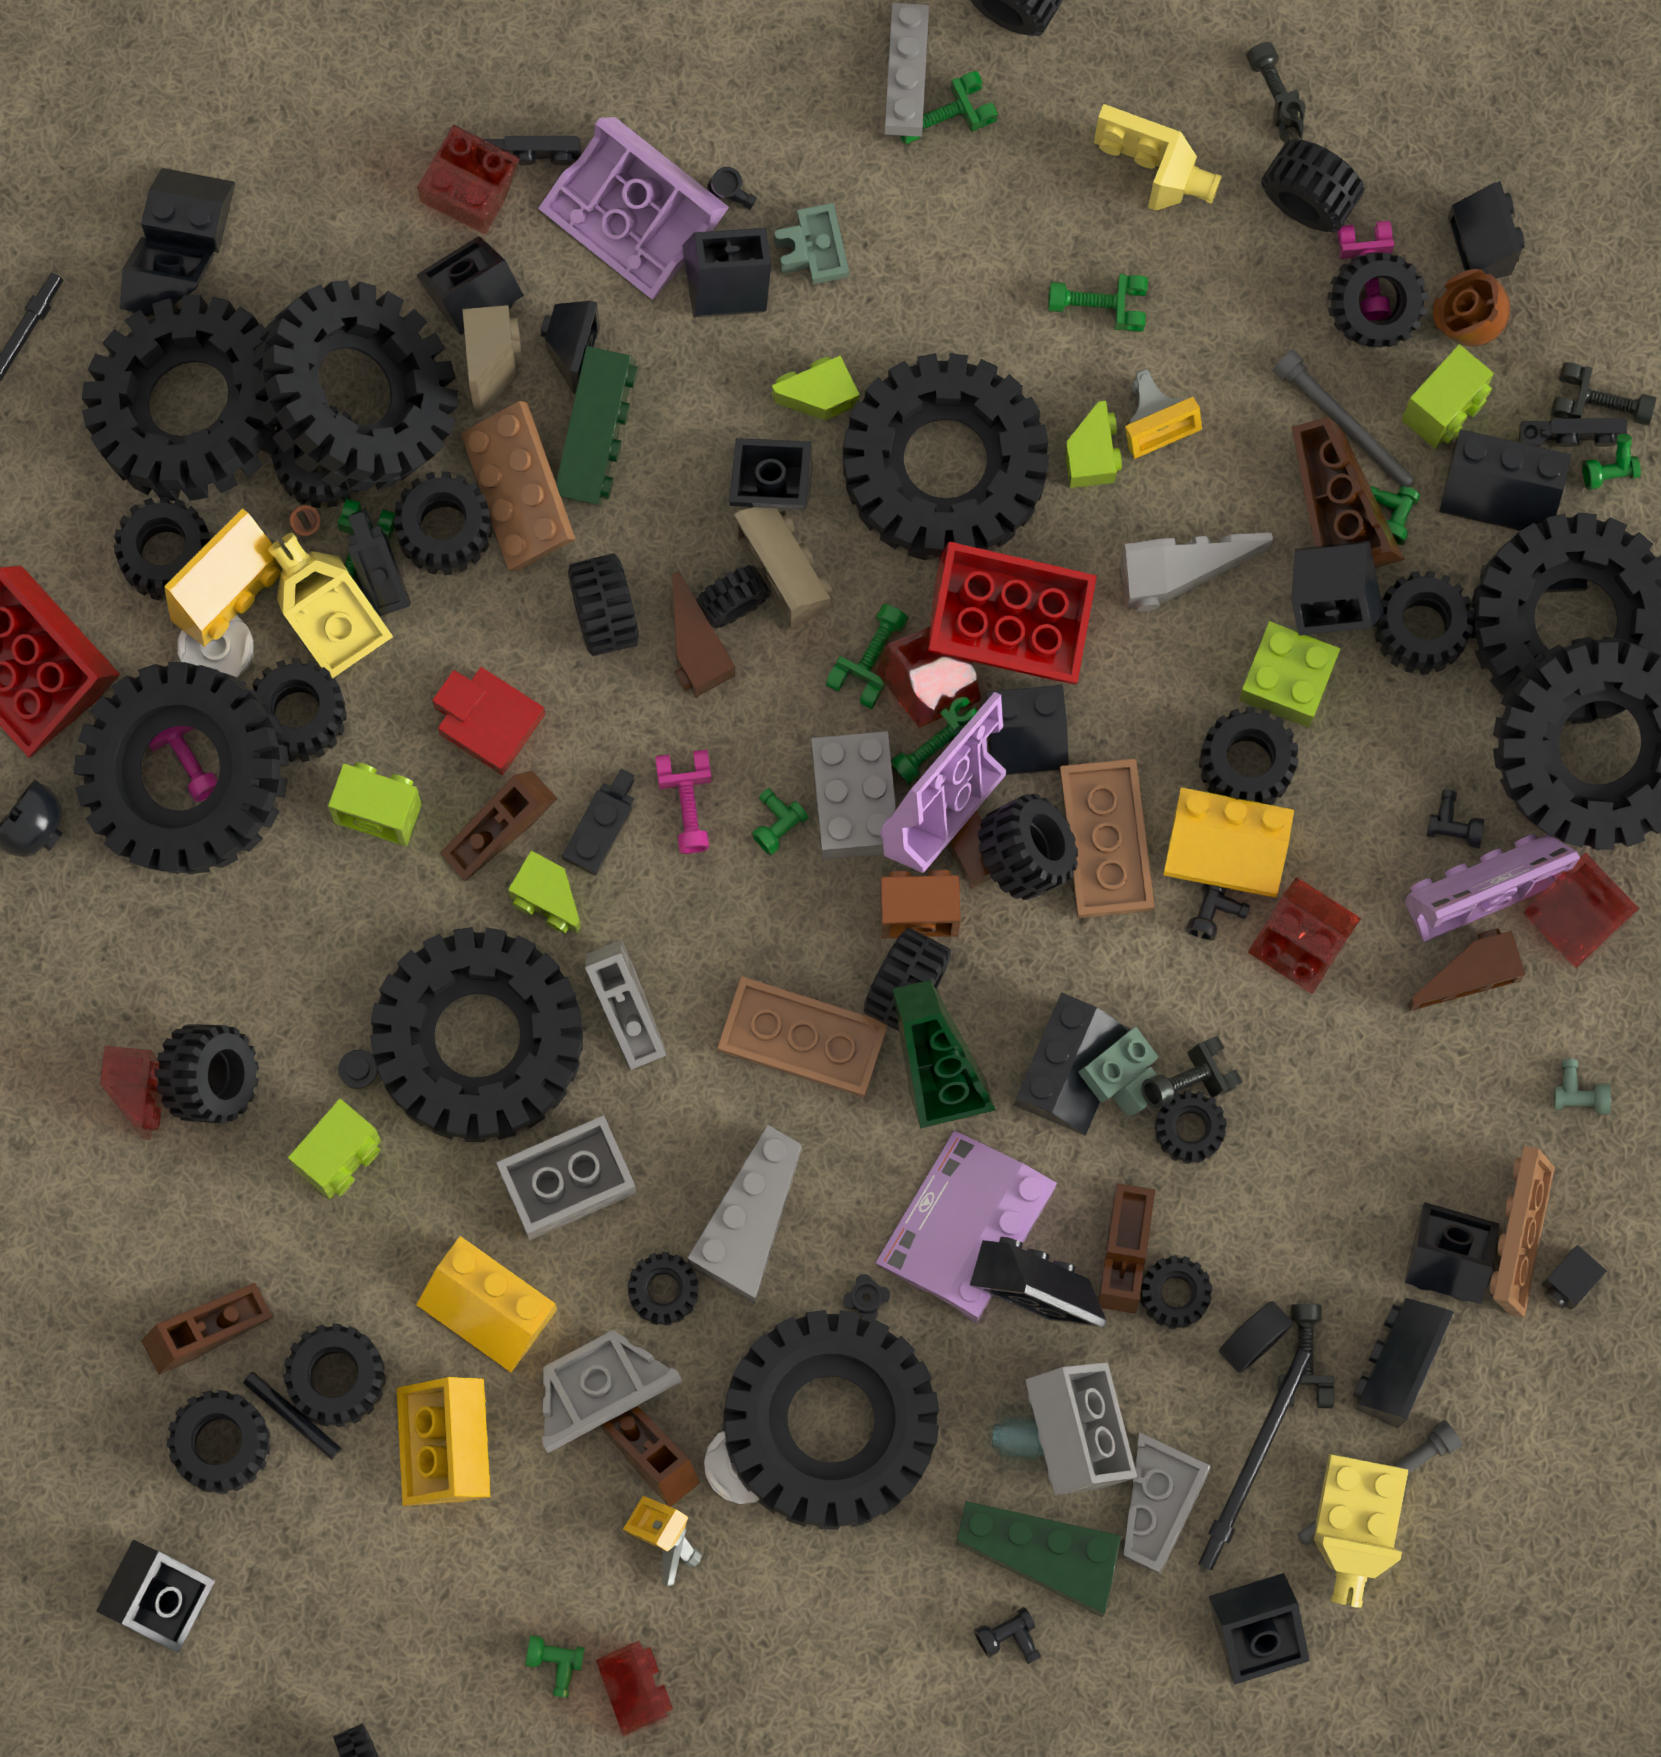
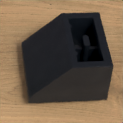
(1486, 231)
(728, 271)
(1335, 588)

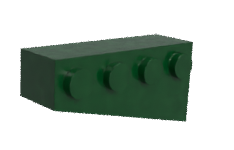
(595, 425)
(938, 1063)
(1053, 1554)

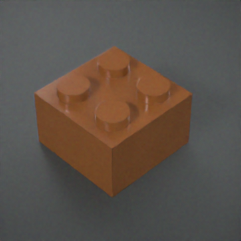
(920, 902)

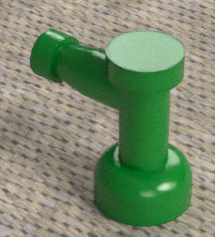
(1624, 465)
(1402, 504)
(787, 817)
(566, 1658)

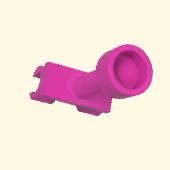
(1384, 244)
(201, 783)
(692, 839)

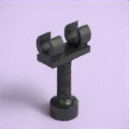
(1287, 104)
(1575, 374)
(1160, 1090)
(1306, 1317)

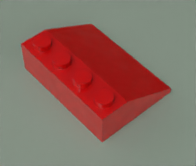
(1010, 612)
(45, 664)

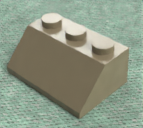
(491, 353)
(782, 564)

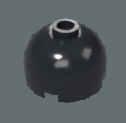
(31, 822)

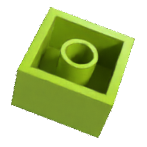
(1447, 397)
(1289, 674)
(375, 803)
(336, 1150)

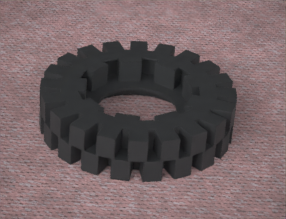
(354, 320)
(122, 390)
(956, 392)
(1554, 552)
(1530, 743)
(247, 779)
(465, 966)
(816, 1490)

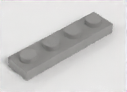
(906, 69)

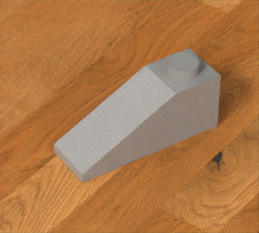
(625, 1004)

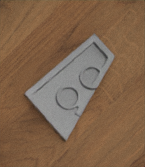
(1160, 1501)

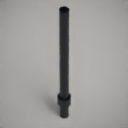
(37, 309)
(1221, 1530)

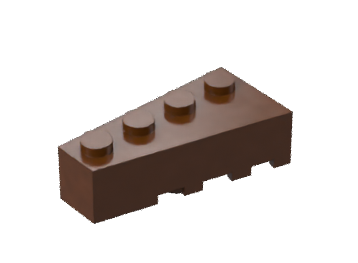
(1338, 494)

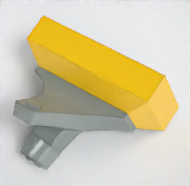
(1159, 417)
(665, 1529)

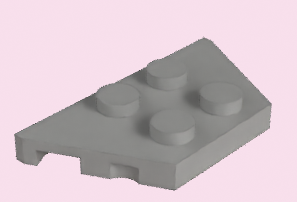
(598, 1386)

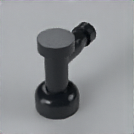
(727, 183)
(1444, 824)
(1213, 900)
(1017, 1627)

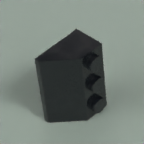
(1503, 481)
(1070, 1042)
(1035, 1283)
(1401, 1361)

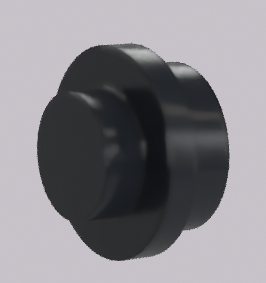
(357, 1069)

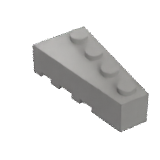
(744, 1227)

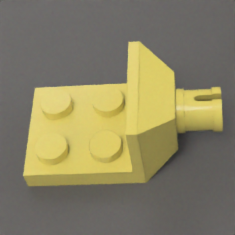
(1156, 146)
(326, 607)
(1358, 1522)

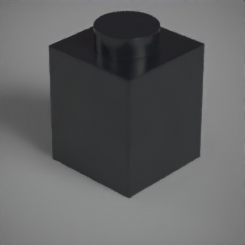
(1573, 1279)

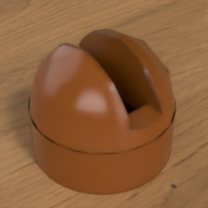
(311, 515)

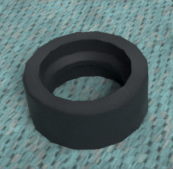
(1255, 1337)

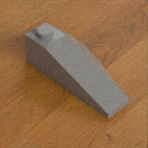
(1162, 570)

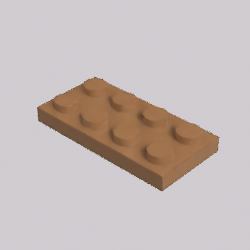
(518, 486)
(1110, 836)
(802, 1037)
(1522, 1239)

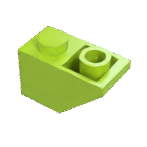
(819, 391)
(1090, 450)
(546, 890)

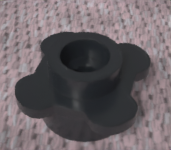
(863, 1286)

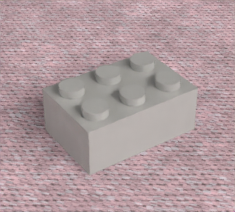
(852, 792)
(566, 1177)
(1080, 1428)

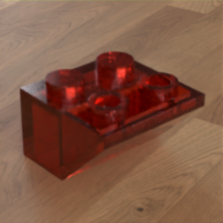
(468, 179)
(926, 680)
(1581, 910)
(1304, 935)
(131, 1085)
(633, 1690)

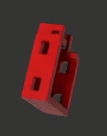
(486, 717)

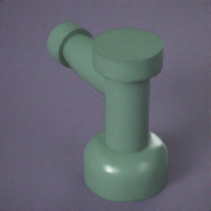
(1570, 1096)

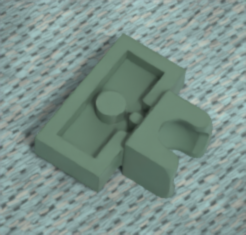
(815, 245)
(1121, 1072)

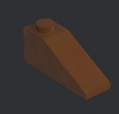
(699, 652)
(498, 823)
(1482, 966)
(205, 1328)
(652, 1455)

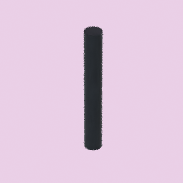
(292, 1415)

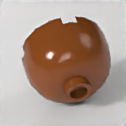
(1472, 308)

